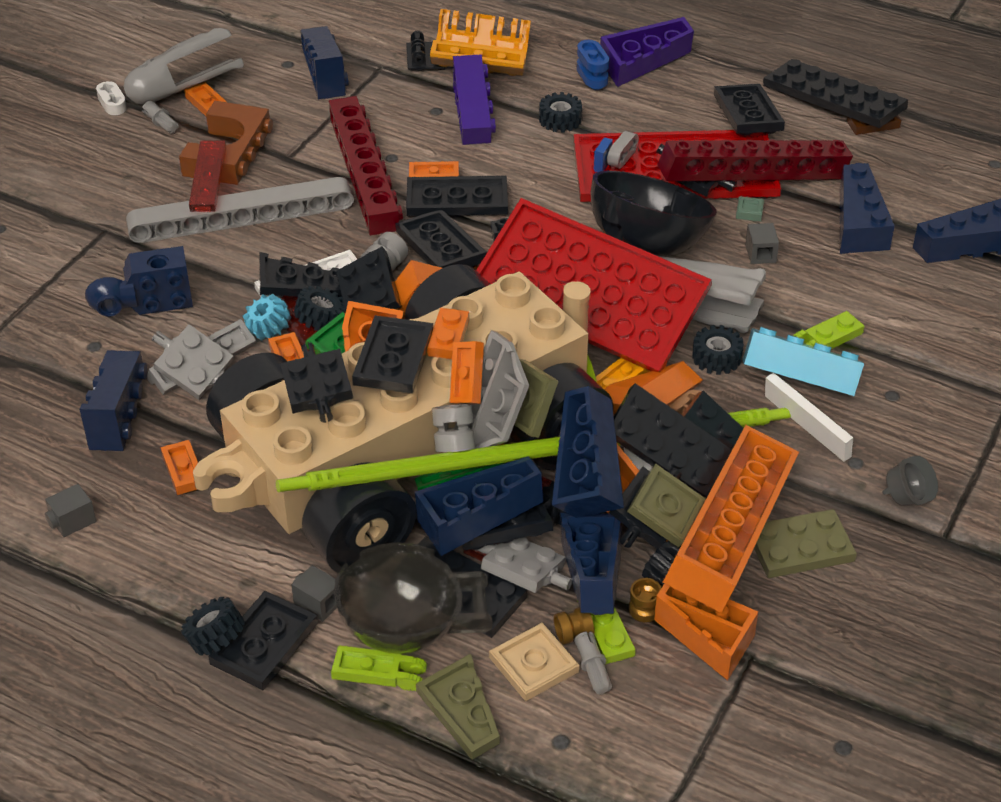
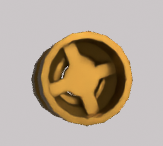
(643, 599)
(572, 624)

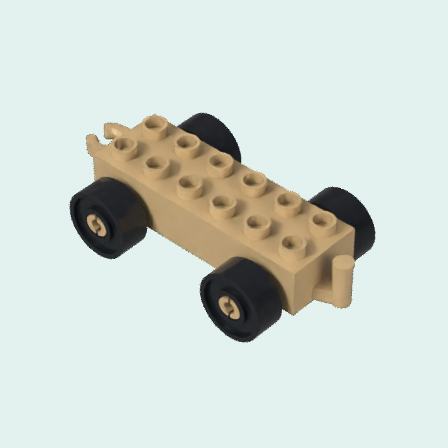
(380, 425)

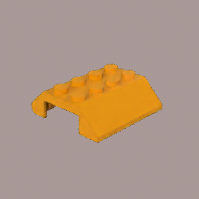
(499, 52)

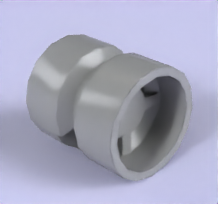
(394, 245)
(453, 439)

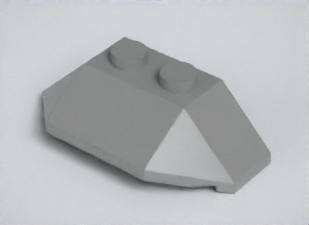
(501, 392)

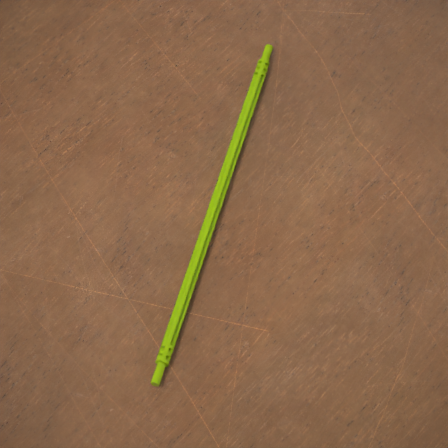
(466, 459)

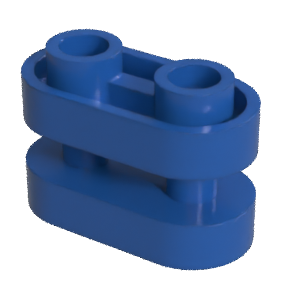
(592, 64)

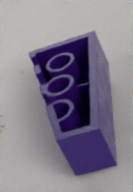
(646, 48)
(472, 99)

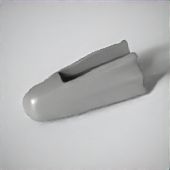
(153, 79)
(731, 296)

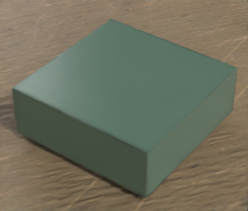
(749, 208)

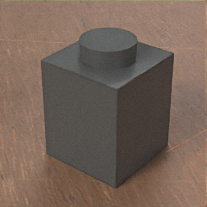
(762, 243)
(69, 510)
(315, 592)

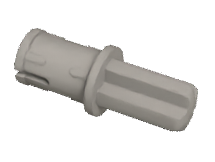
(160, 116)
(593, 662)

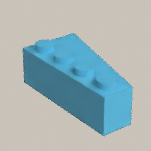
(803, 362)

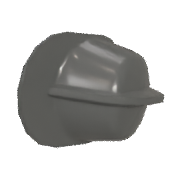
(912, 482)

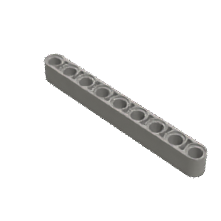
(240, 210)

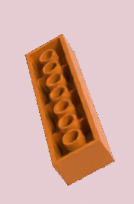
(731, 519)

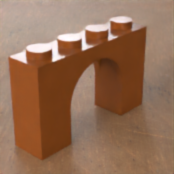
(236, 121)

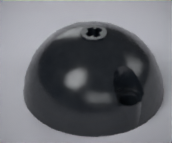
(649, 212)

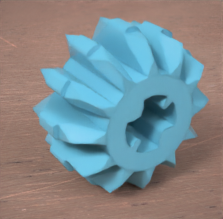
(267, 316)

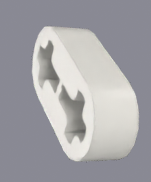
(111, 98)

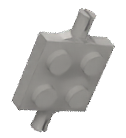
(191, 360)
(525, 564)

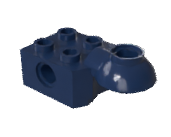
(152, 284)

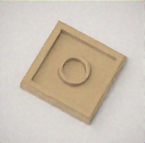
(534, 661)

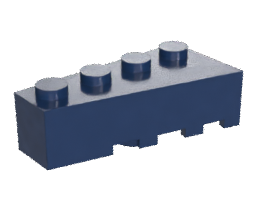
(324, 62)
(863, 213)
(960, 233)
(113, 400)
(587, 456)
(477, 502)
(593, 559)

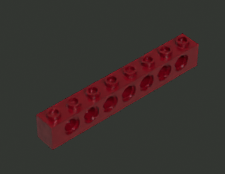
(753, 160)
(364, 166)

